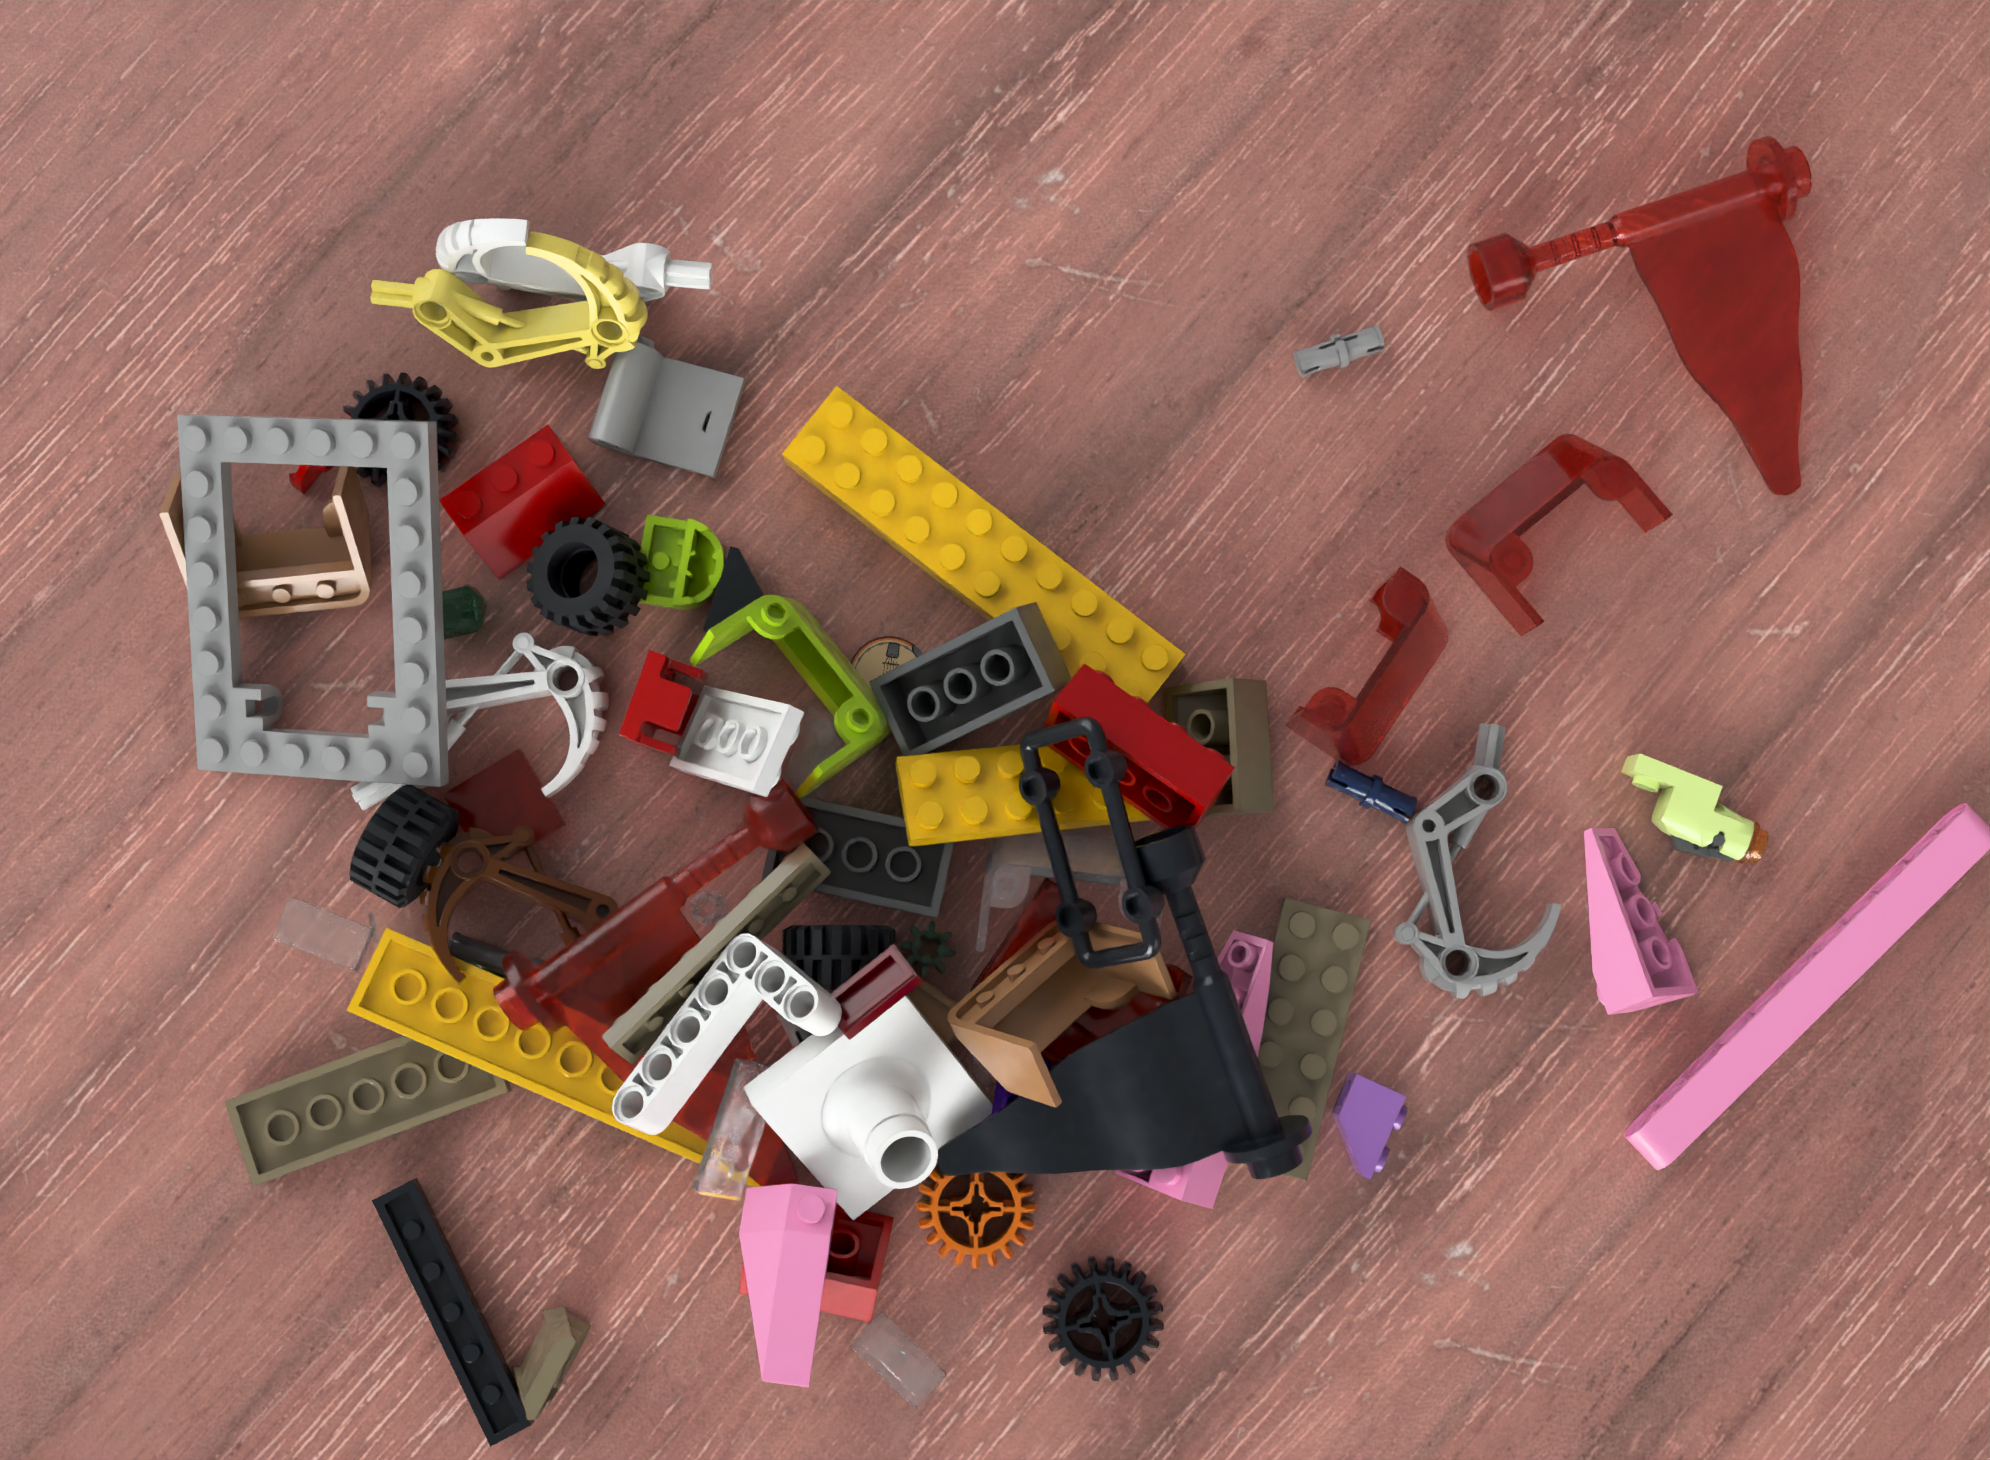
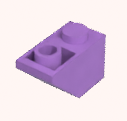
(1365, 1120)

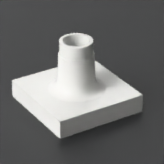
(870, 1106)

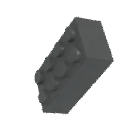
(971, 681)
(873, 859)

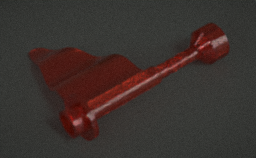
(1720, 282)
(640, 943)

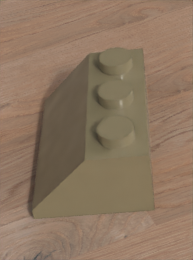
(1235, 722)

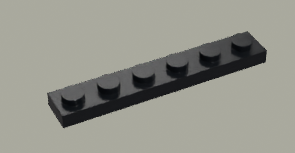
(453, 1311)

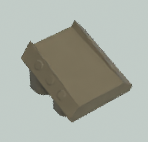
(549, 1359)

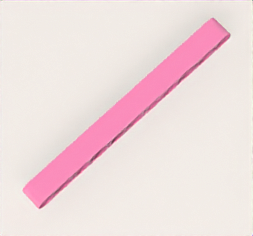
(1809, 987)

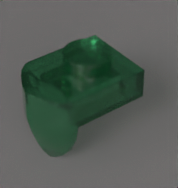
(463, 611)

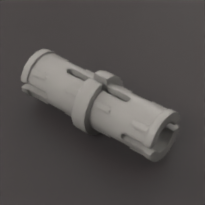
(1339, 351)

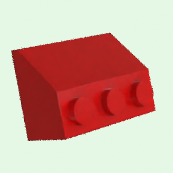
(519, 499)
(853, 1264)

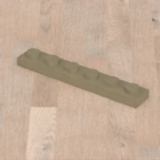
(755, 915)

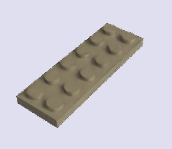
(1307, 1010)
(352, 1104)

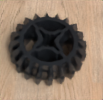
(399, 396)
(1082, 1320)

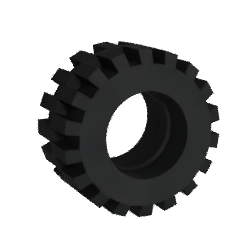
(559, 568)
(401, 844)
(834, 951)

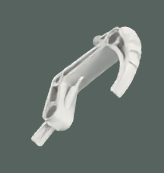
(496, 255)
(580, 706)

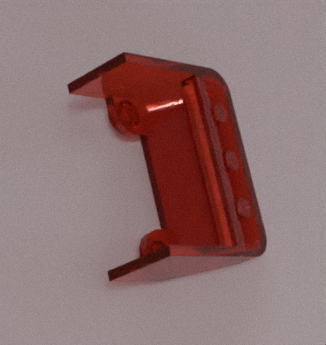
(1489, 533)

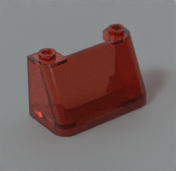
(1355, 727)

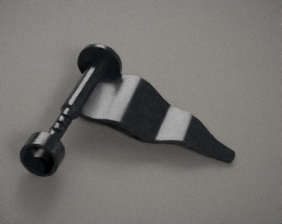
(1156, 1087)

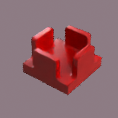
(660, 703)

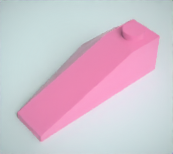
(785, 1263)

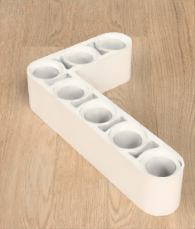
(710, 1020)

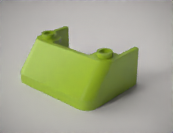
(821, 665)

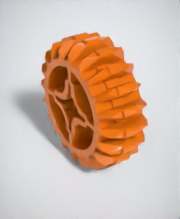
(997, 1207)

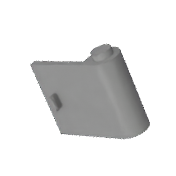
(661, 409)

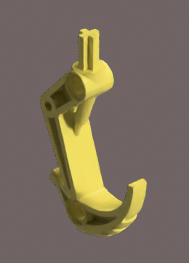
(594, 327)

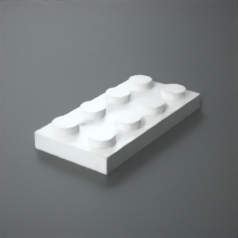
(737, 740)

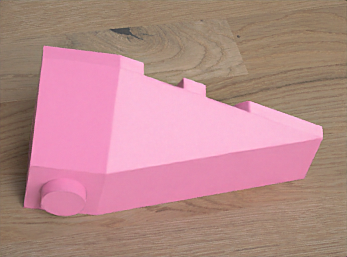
(1629, 950)

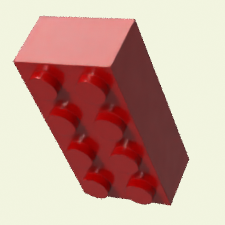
(1167, 770)

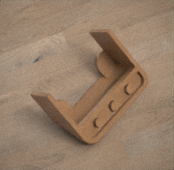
(295, 567)
(1040, 996)

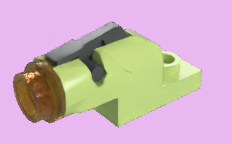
(1691, 816)

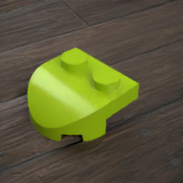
(682, 562)

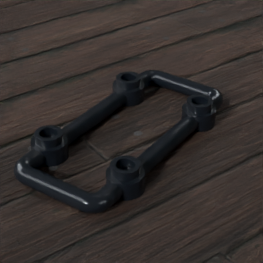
(1074, 915)

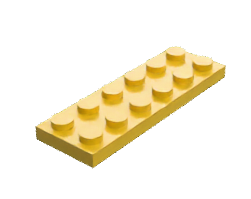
(979, 796)

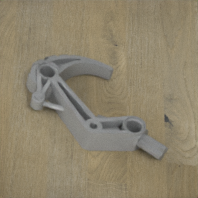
(1433, 860)

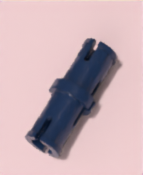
(1371, 791)

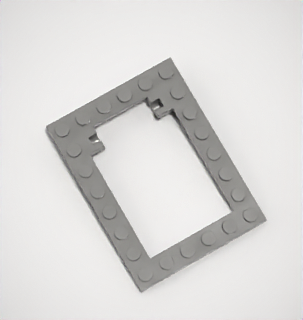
(230, 737)

